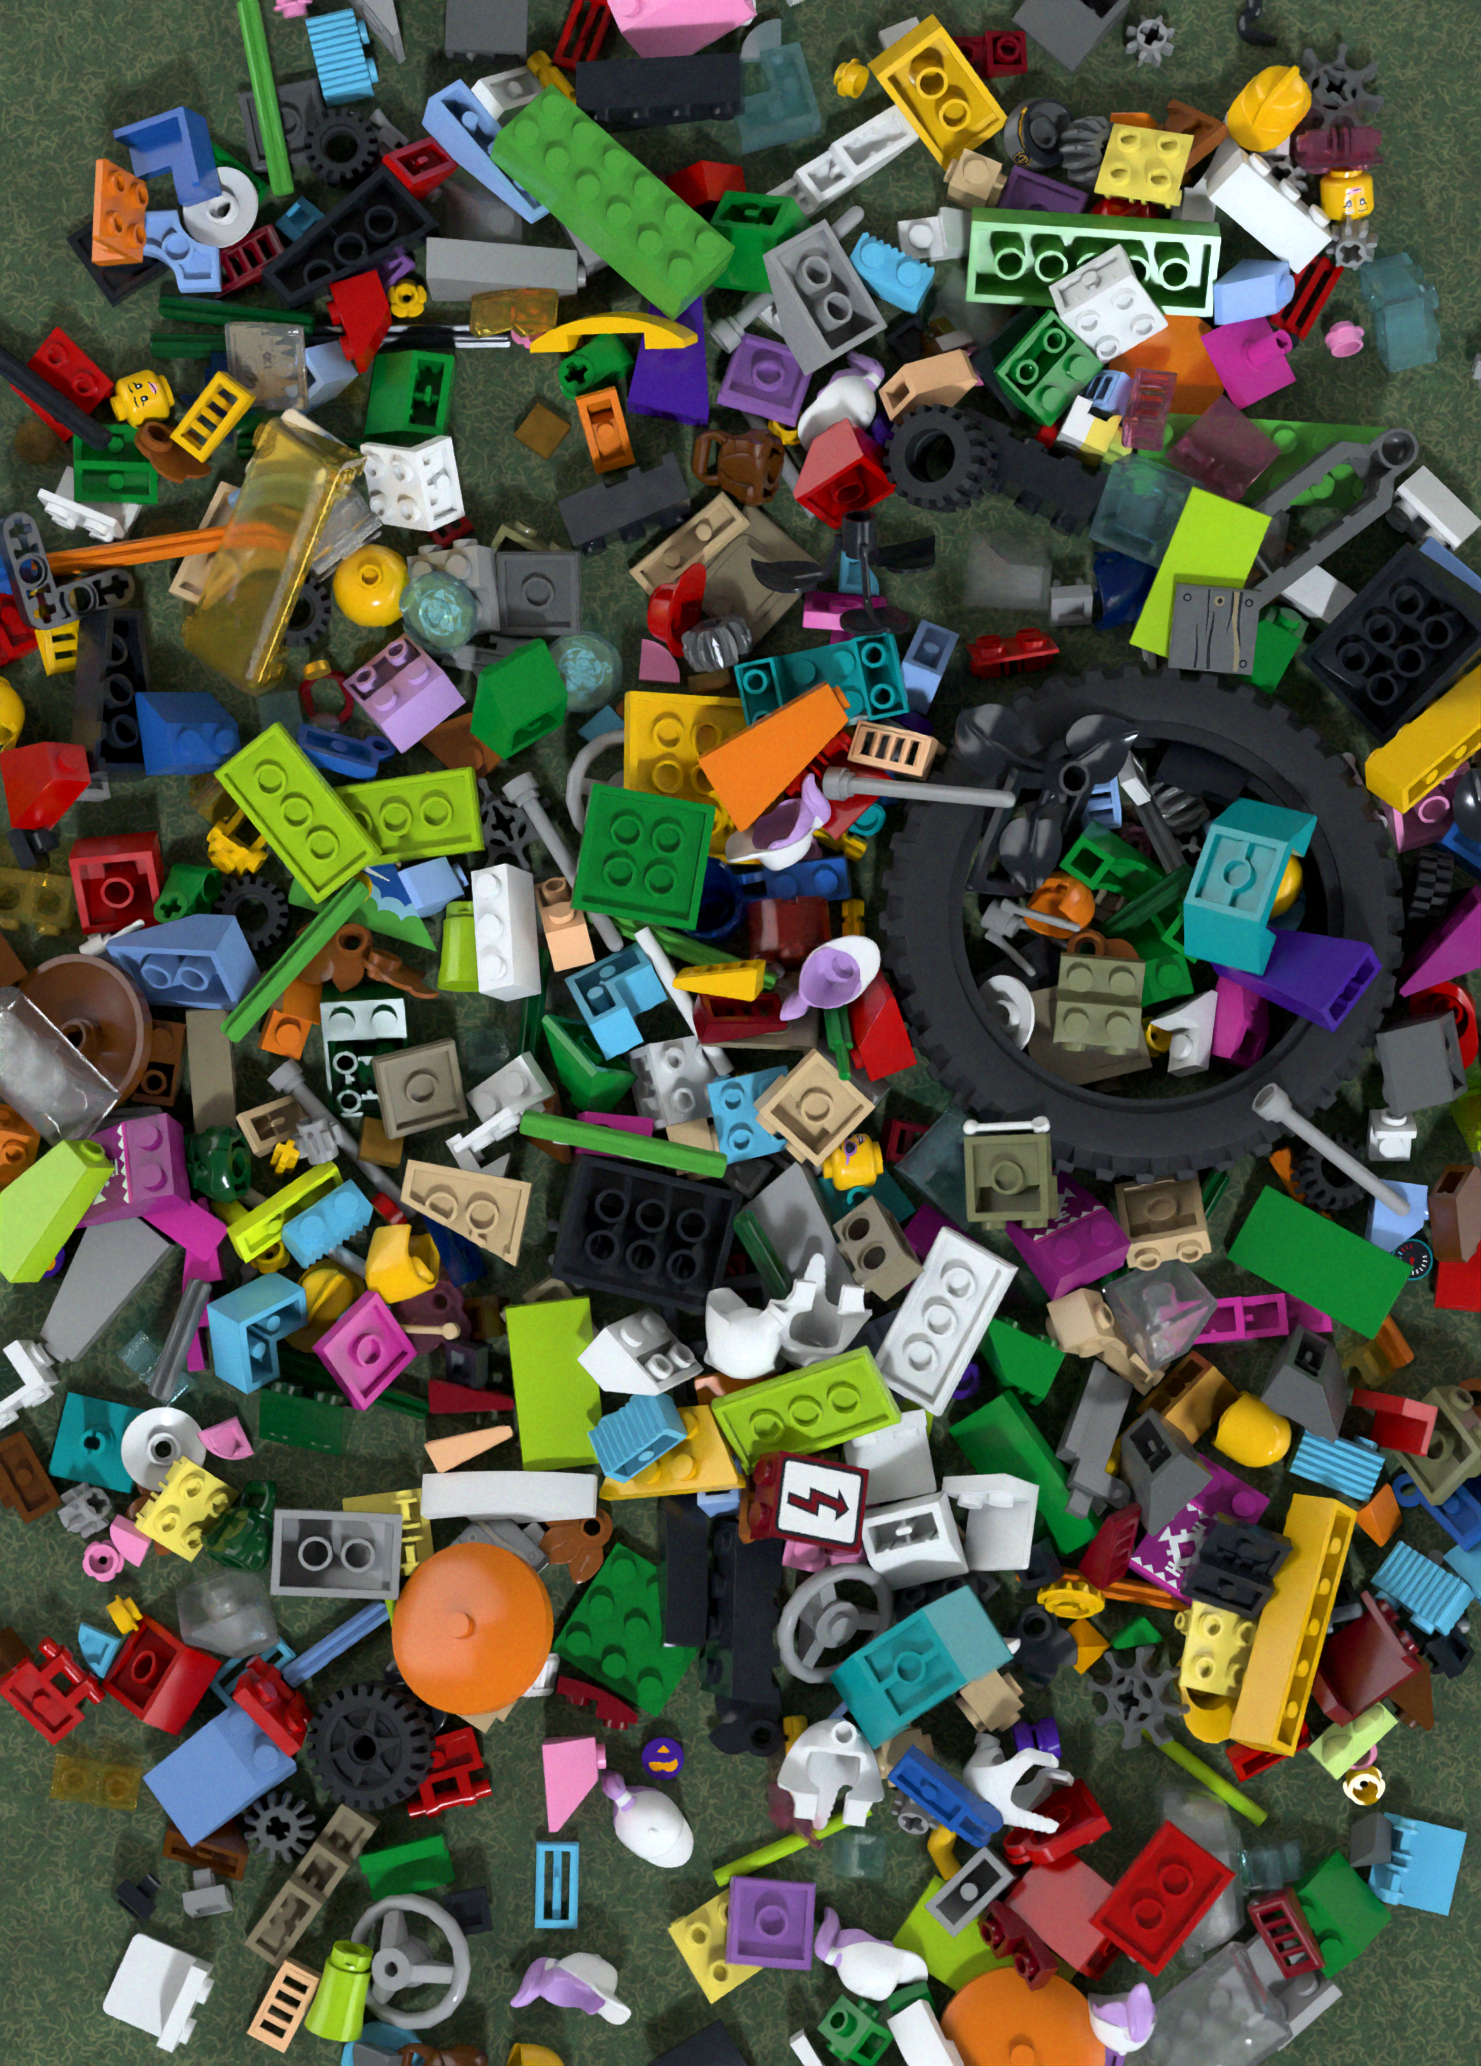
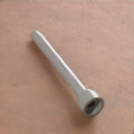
(731, 329)
(841, 784)
(524, 793)
(290, 1081)
(1274, 1105)

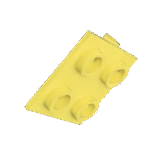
(1144, 165)
(185, 1508)
(416, 1530)
(1215, 1648)
(703, 1945)

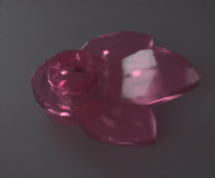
(425, 1311)
(782, 1813)

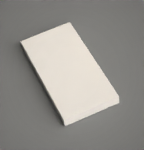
(943, 1320)

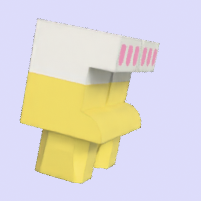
(1089, 437)

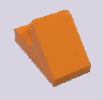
(605, 430)
(291, 1019)

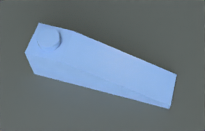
(468, 135)

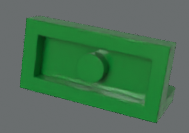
(408, 1866)

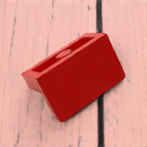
(1398, 1421)

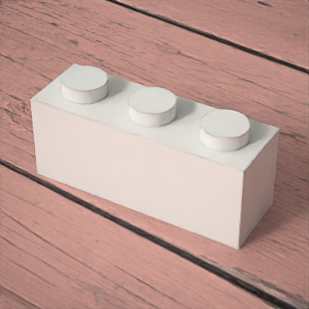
(1269, 209)
(506, 932)

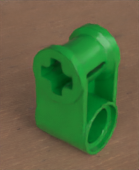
(600, 362)
(188, 892)

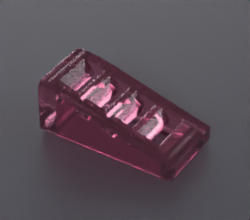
(1148, 410)

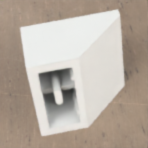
(1429, 509)
(639, 1356)
(914, 1541)

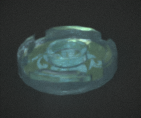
(438, 612)
(588, 669)

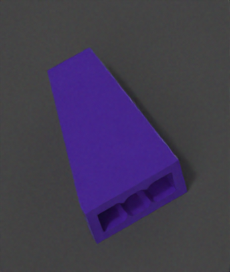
(673, 380)
(1311, 975)

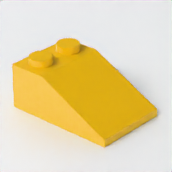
(938, 91)

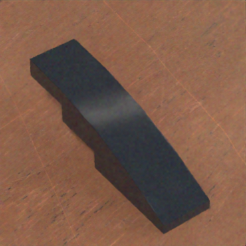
(683, 1571)

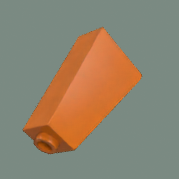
(768, 754)

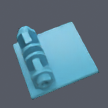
(734, 1115)
(1421, 1865)

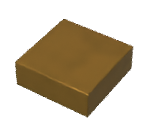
(542, 432)
(376, 1147)

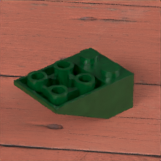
(355, 1027)
(305, 1421)

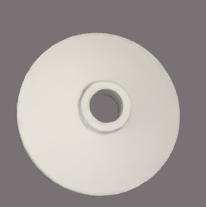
(207, 219)
(1010, 1007)
(149, 1429)

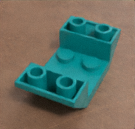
(862, 667)
(1239, 883)
(919, 1664)

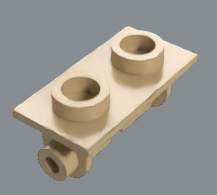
(1127, 1364)

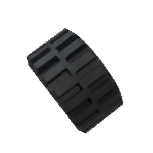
(910, 453)

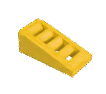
(200, 407)
(48, 648)
(732, 980)

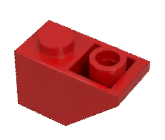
(363, 314)

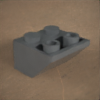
(1070, 27)
(1421, 1062)
(1308, 1384)
(1160, 1469)

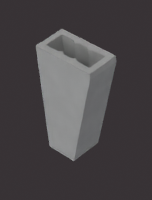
(470, 268)
(800, 1225)
(101, 1280)

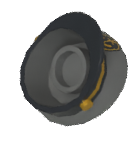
(1035, 133)

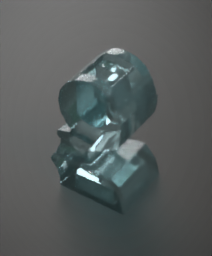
(142, 1357)
(1271, 1865)

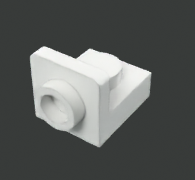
(1389, 1135)

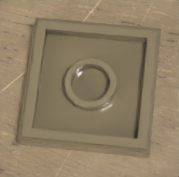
(419, 1088)

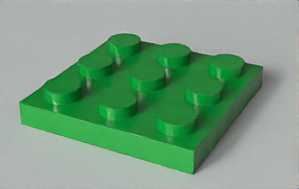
(642, 857)
(619, 1633)

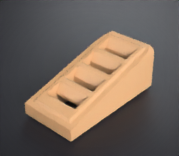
(923, 758)
(457, 1449)
(305, 1976)

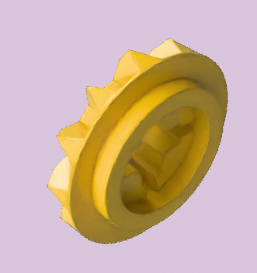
(1071, 1599)

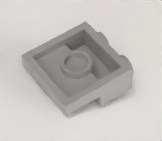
(473, 567)

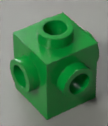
(855, 2031)

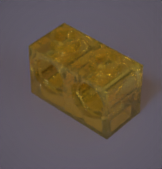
(33, 891)

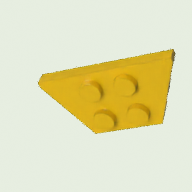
(692, 1466)

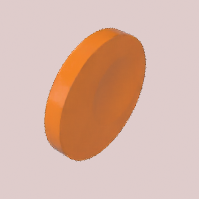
(1182, 352)

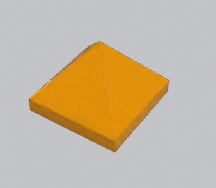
(1090, 1644)

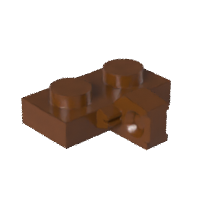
(25, 1479)

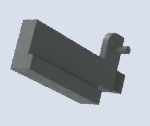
(1090, 1439)

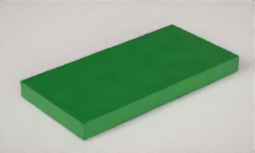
(1320, 1262)
(1006, 1441)

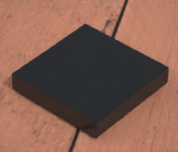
(115, 281)
(995, 350)

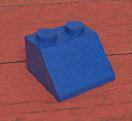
(185, 733)

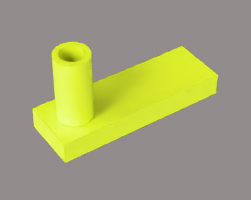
(262, 1227)

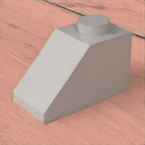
(971, 1890)

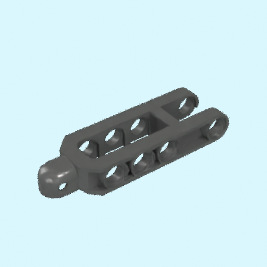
(1374, 464)

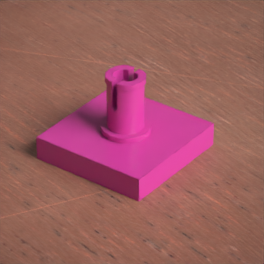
(1250, 359)
(824, 609)
(365, 1350)

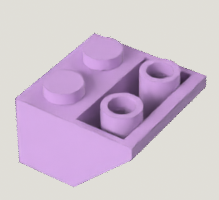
(404, 692)

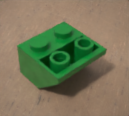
(754, 227)
(1047, 370)
(411, 396)
(518, 700)
(1019, 1360)

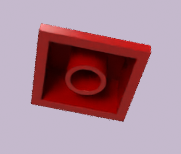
(842, 473)
(117, 880)
(879, 1032)
(160, 1675)

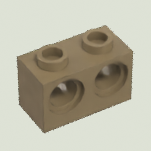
(877, 1249)

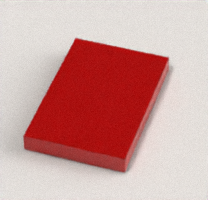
(1161, 1897)

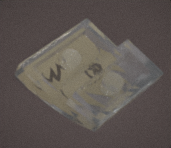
(269, 363)

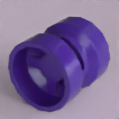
(1045, 1736)

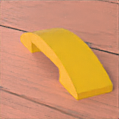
(658, 331)

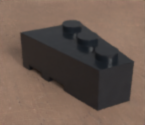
(626, 508)

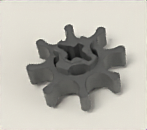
(1338, 90)
(515, 847)
(1138, 1697)

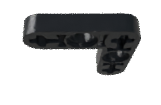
(53, 595)

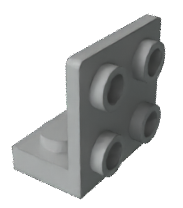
(1299, 1997)

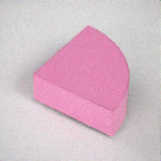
(657, 664)
(227, 1440)
(128, 1540)

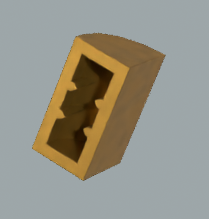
(1191, 1396)

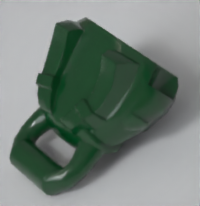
(219, 1162)
(243, 1533)

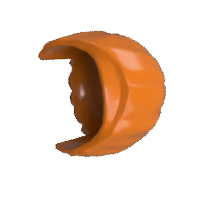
(1064, 898)

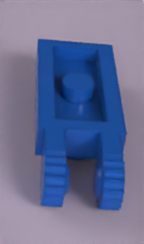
(808, 877)
(945, 1798)

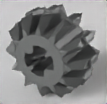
(1085, 148)
(717, 643)
(1180, 809)
(286, 1813)

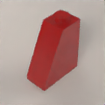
(43, 782)

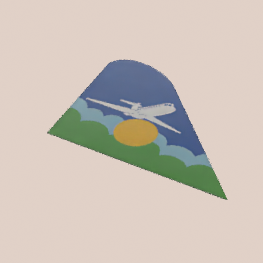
(383, 911)

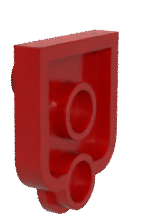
(1079, 1823)

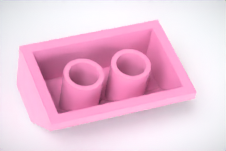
(677, 26)

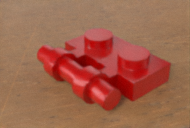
(41, 1700)
(273, 1705)
(454, 1756)

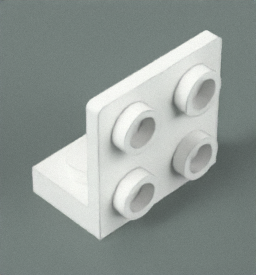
(1107, 305)
(414, 484)
(103, 520)
(671, 1081)
(503, 1100)
(895, 1458)
(998, 1519)

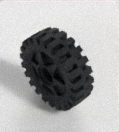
(342, 1749)

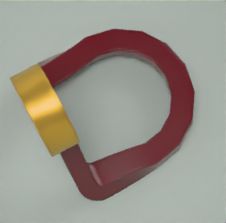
(318, 670)

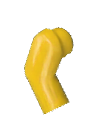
(940, 1848)

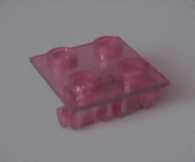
(1355, 152)
(1223, 451)

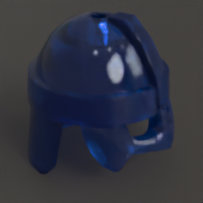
(1121, 588)
(727, 902)

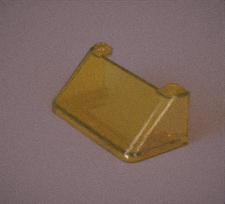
(268, 553)

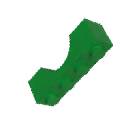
(1111, 864)

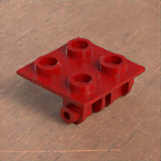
(72, 374)
(1029, 644)
(845, 812)

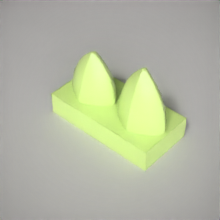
(1342, 1747)

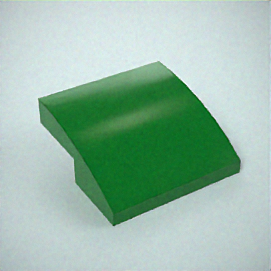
(116, 474)

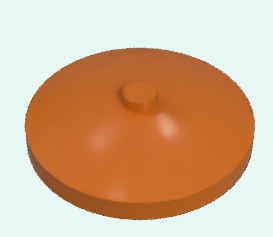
(472, 1629)
(1005, 2024)

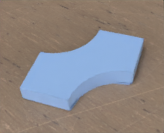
(194, 264)

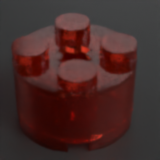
(787, 928)

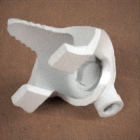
(815, 1326)
(741, 1338)
(821, 1763)
(995, 1779)

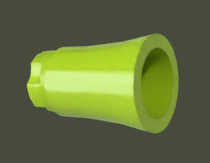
(459, 957)
(342, 1993)

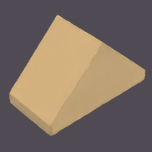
(271, 1124)

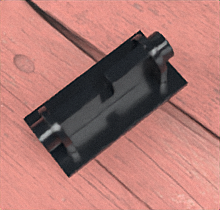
(916, 1597)

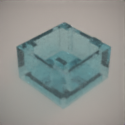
(1140, 508)
(938, 1167)

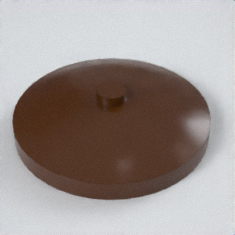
(98, 1012)

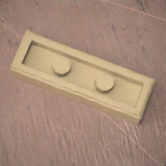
(691, 543)

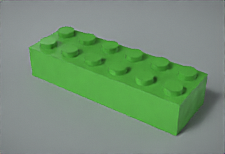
(611, 202)
(1026, 251)
(1298, 444)

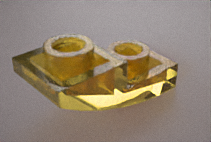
(520, 310)
(95, 1782)

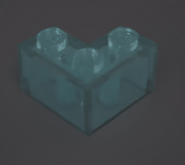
(786, 108)
(1401, 310)

